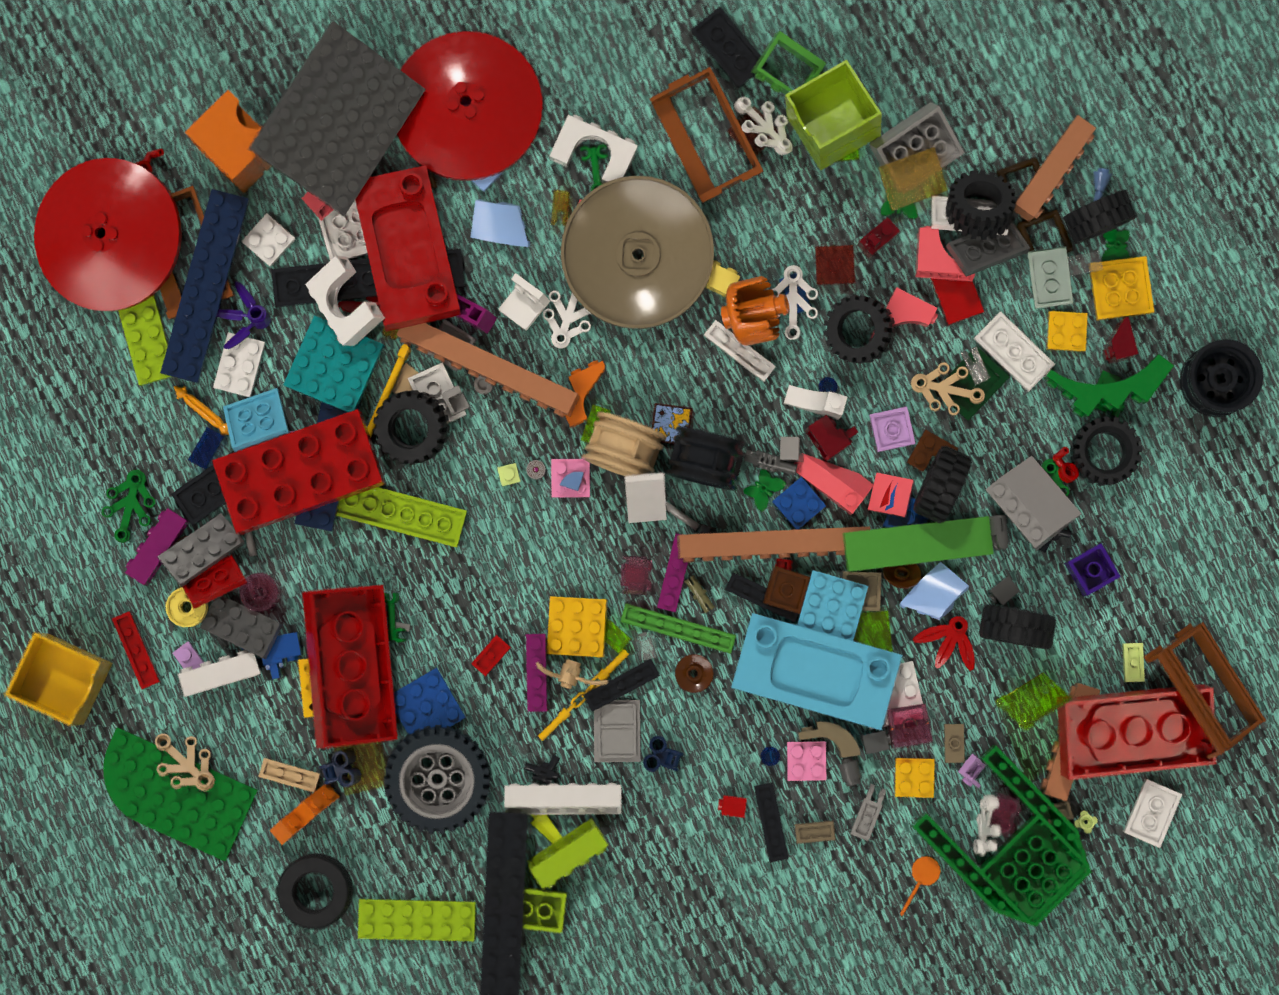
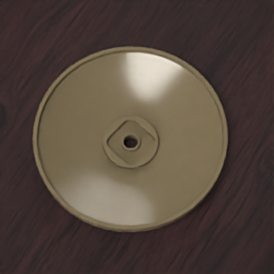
(629, 217)

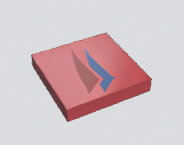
(891, 495)

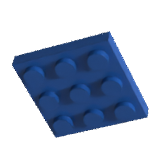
(427, 703)

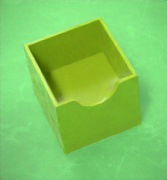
(833, 115)

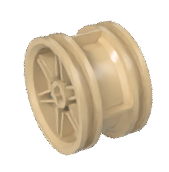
(623, 446)

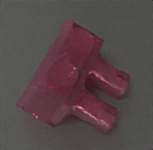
(1005, 813)

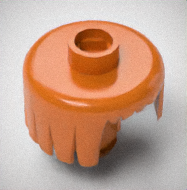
(752, 311)

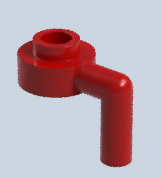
(148, 158)
(1064, 468)

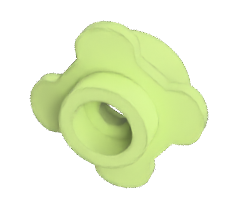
(1086, 827)

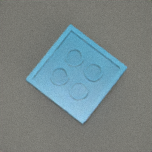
(255, 420)
(832, 605)

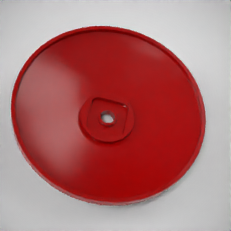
(489, 132)
(138, 241)

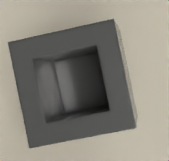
(1003, 591)
(876, 741)

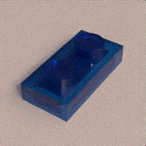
(206, 448)

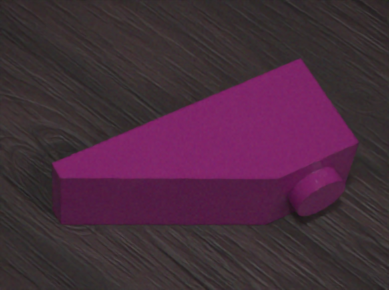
(475, 315)

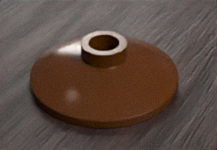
(903, 575)
(697, 663)

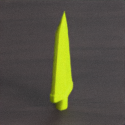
(546, 827)

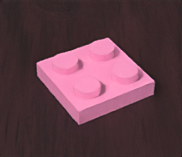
(563, 467)
(806, 761)

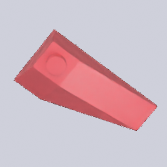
(835, 482)

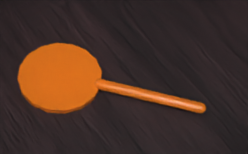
(925, 872)

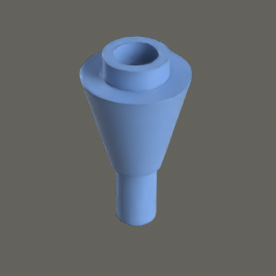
(1101, 180)

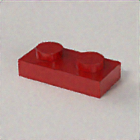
(491, 655)

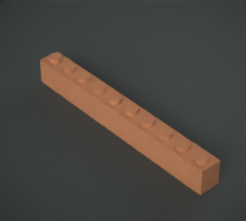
(490, 367)
(763, 544)

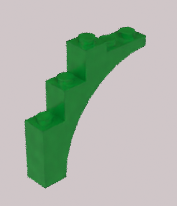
(1112, 395)

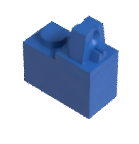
(284, 647)

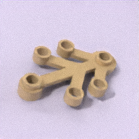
(944, 388)
(186, 765)

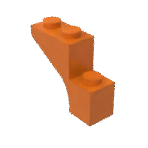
(582, 383)
(304, 813)

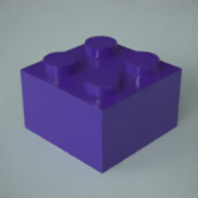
(1092, 569)

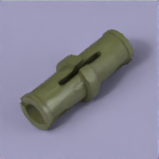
(699, 594)

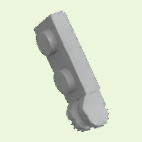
(867, 814)

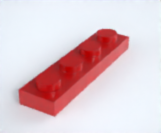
(136, 650)

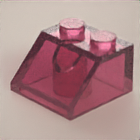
(909, 726)

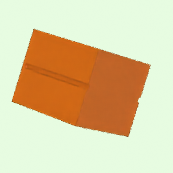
(224, 139)

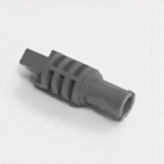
(769, 462)

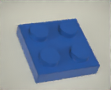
(799, 503)

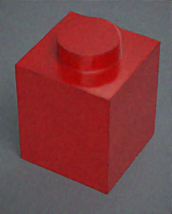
(732, 806)

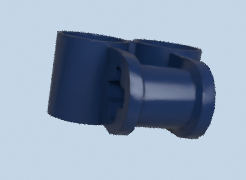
(663, 756)
(338, 769)

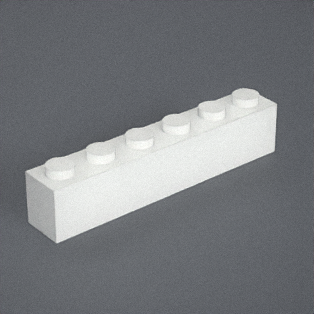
(563, 799)

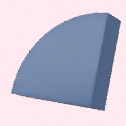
(572, 480)

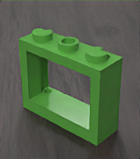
(796, 50)

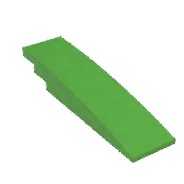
(917, 543)

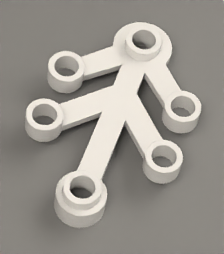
(780, 142)
(794, 298)
(567, 316)
(980, 845)

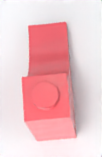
(933, 260)
(910, 309)

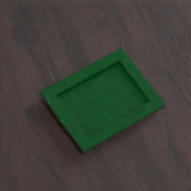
(989, 386)

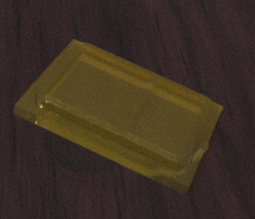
(912, 178)
(369, 762)

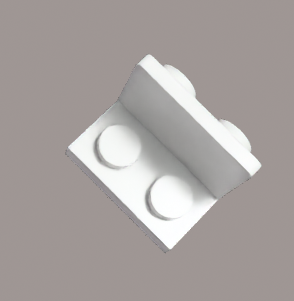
(524, 303)

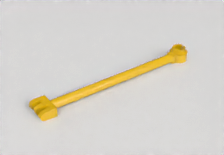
(403, 354)

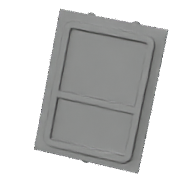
(617, 732)

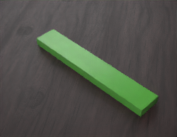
(678, 628)

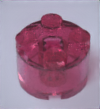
(635, 575)
(270, 588)

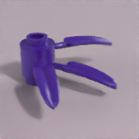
(257, 315)

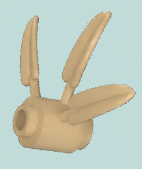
(570, 675)

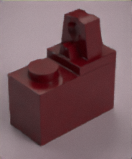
(878, 238)
(827, 438)

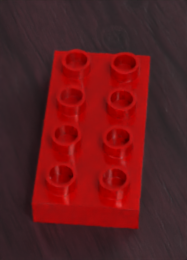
(298, 472)

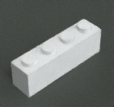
(218, 674)

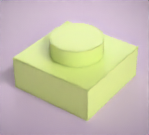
(508, 474)

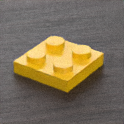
(1067, 331)
(914, 777)

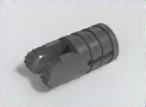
(999, 532)

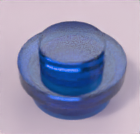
(828, 384)
(770, 756)

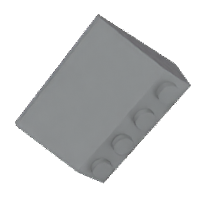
(917, 133)
(1033, 502)

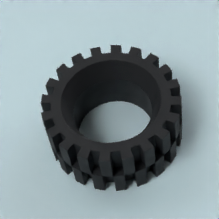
(1100, 216)
(978, 221)
(882, 333)
(1129, 446)

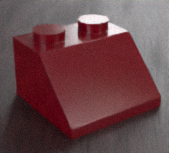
(1121, 343)

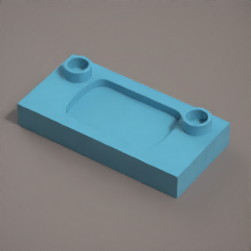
(816, 671)

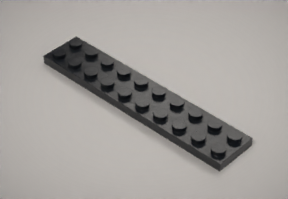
(291, 290)
(503, 903)

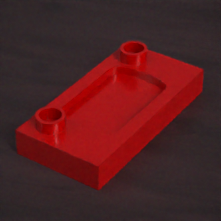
(406, 249)
(349, 666)
(1131, 733)

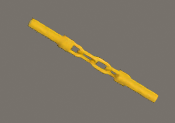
(565, 713)

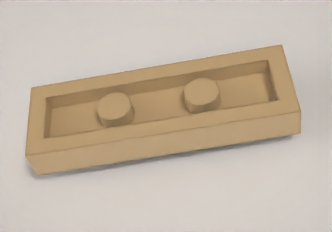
(289, 775)

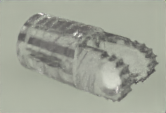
(977, 368)

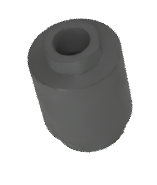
(850, 771)

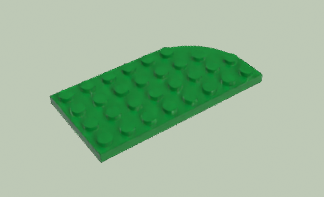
(192, 816)

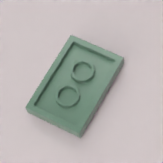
(1050, 277)

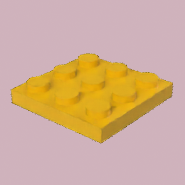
(1122, 289)
(577, 626)

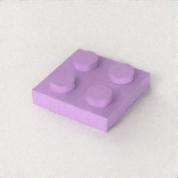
(892, 429)

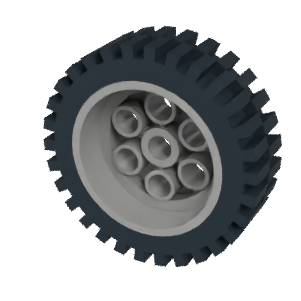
(438, 813)

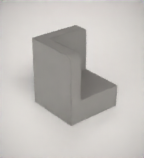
(455, 400)
(790, 449)

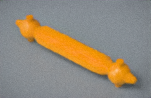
(201, 409)

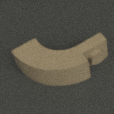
(841, 737)

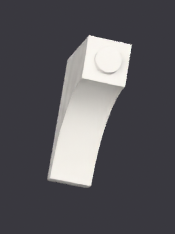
(817, 402)

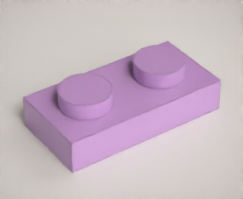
(188, 656)

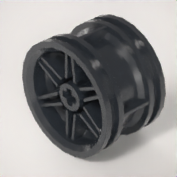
(1245, 365)
(706, 458)

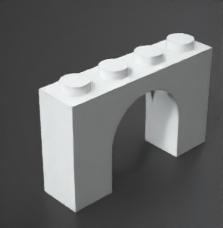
(576, 131)
(325, 289)

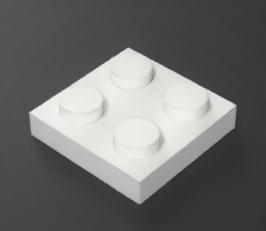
(268, 240)

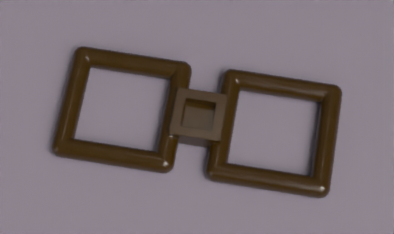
(1044, 215)

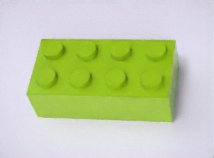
(567, 853)
(544, 909)

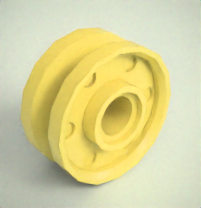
(176, 613)

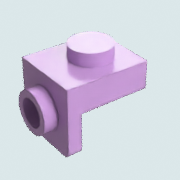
(971, 769)

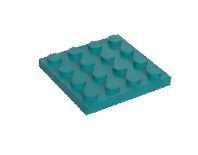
(331, 370)

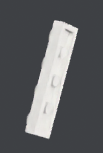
(742, 354)

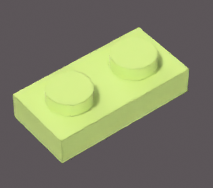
(1133, 662)

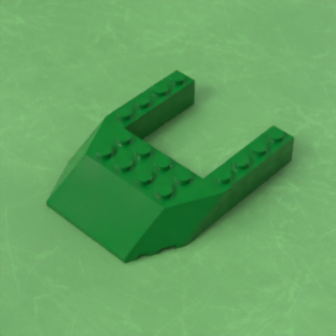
(1032, 867)

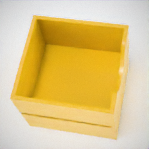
(58, 679)

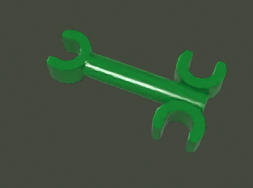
(594, 154)
(393, 632)

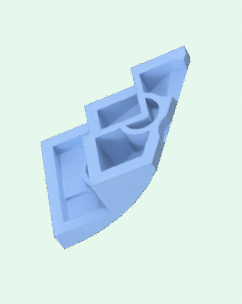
(499, 223)
(935, 592)

